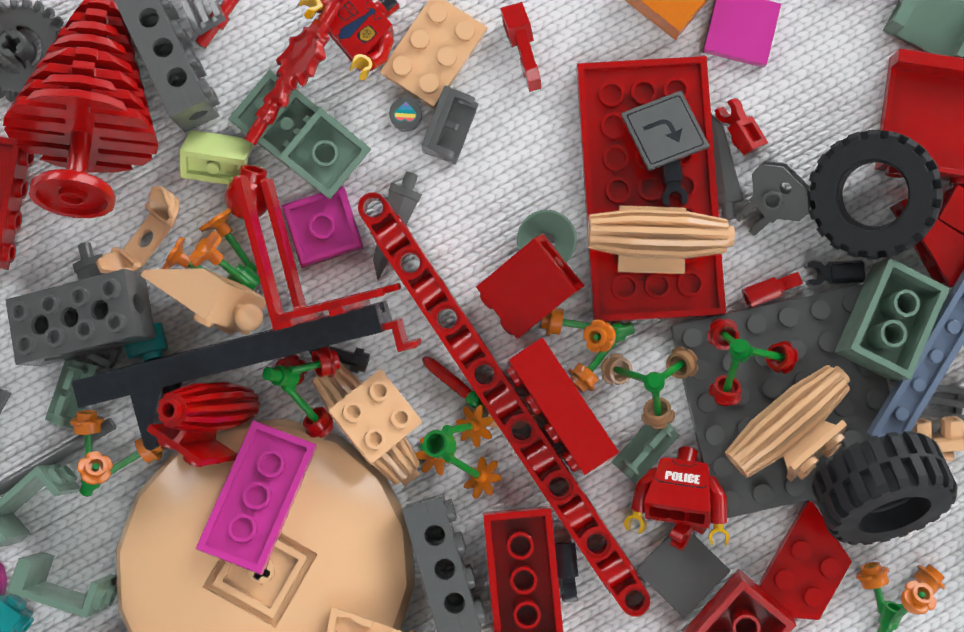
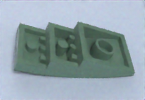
(304, 138)

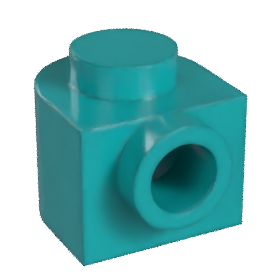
(150, 348)
(14, 614)

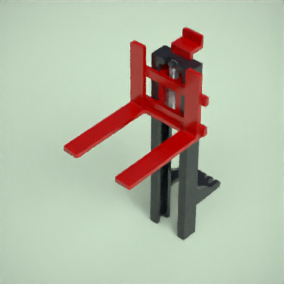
(291, 332)

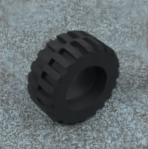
(887, 240)
(884, 488)

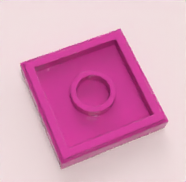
(742, 30)
(322, 227)

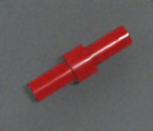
(227, 7)

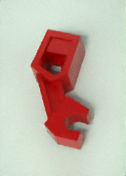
(520, 34)

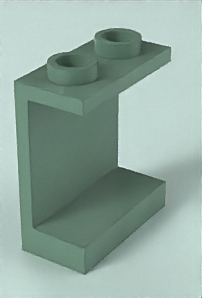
(929, 25)
(56, 478)
(31, 583)

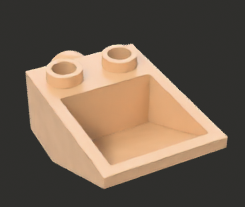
(211, 298)

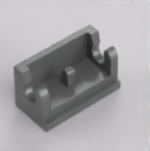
(449, 125)

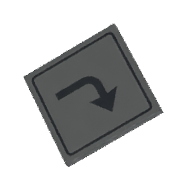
(665, 130)

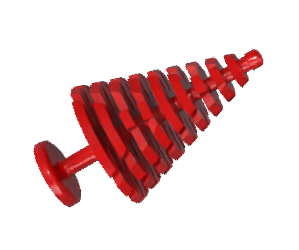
(84, 113)

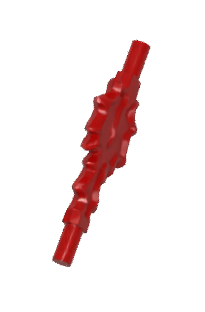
(296, 66)

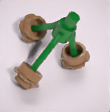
(656, 410)

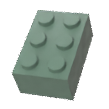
(892, 320)

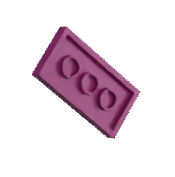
(256, 497)

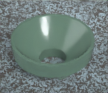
(551, 223)

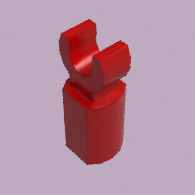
(769, 289)

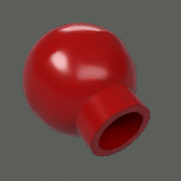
(254, 176)

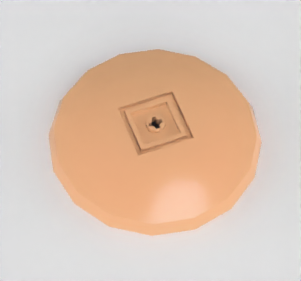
(336, 550)

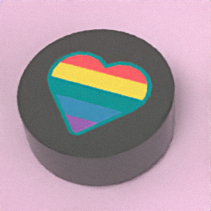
(405, 114)

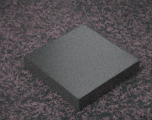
(684, 575)

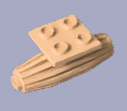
(657, 237)
(374, 420)
(794, 427)

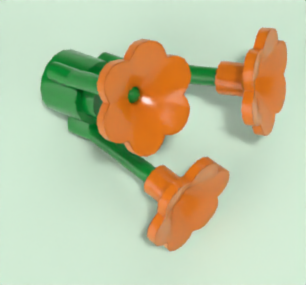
(207, 250)

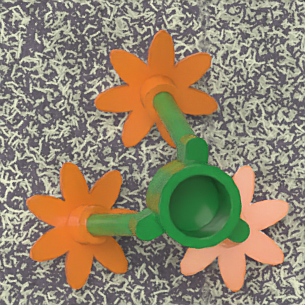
(441, 445)

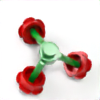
(725, 336)
(290, 373)

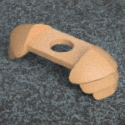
(162, 217)

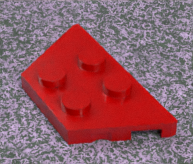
(806, 566)

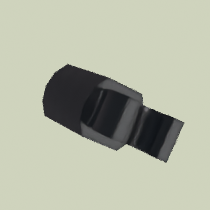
(672, 177)
(837, 272)
(567, 570)

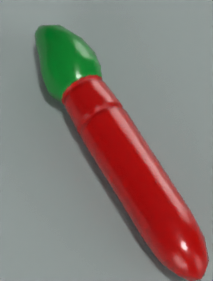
(452, 381)

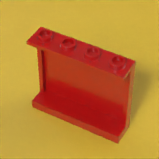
(928, 106)

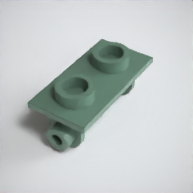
(64, 403)
(644, 451)

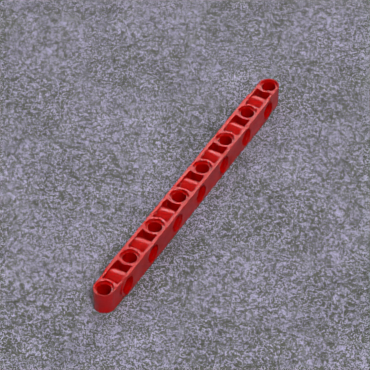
(505, 405)

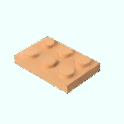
(433, 51)

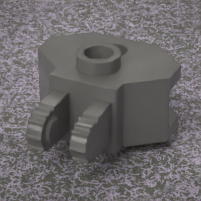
(773, 198)

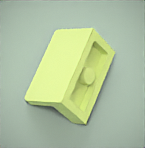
(213, 156)

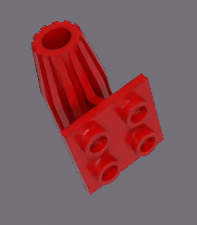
(197, 413)

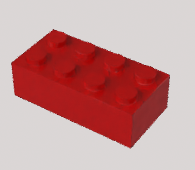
(562, 408)
(523, 570)

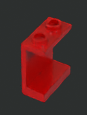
(529, 286)

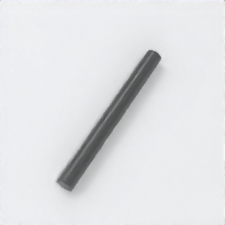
(55, 456)

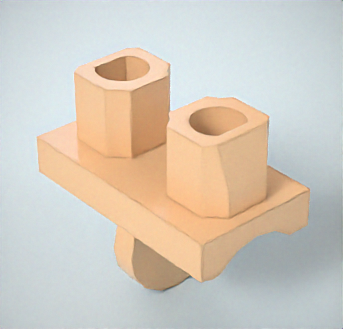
(949, 439)

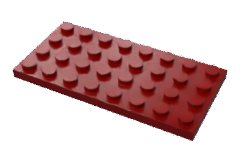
(618, 177)

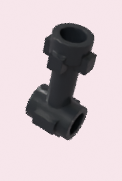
(358, 359)

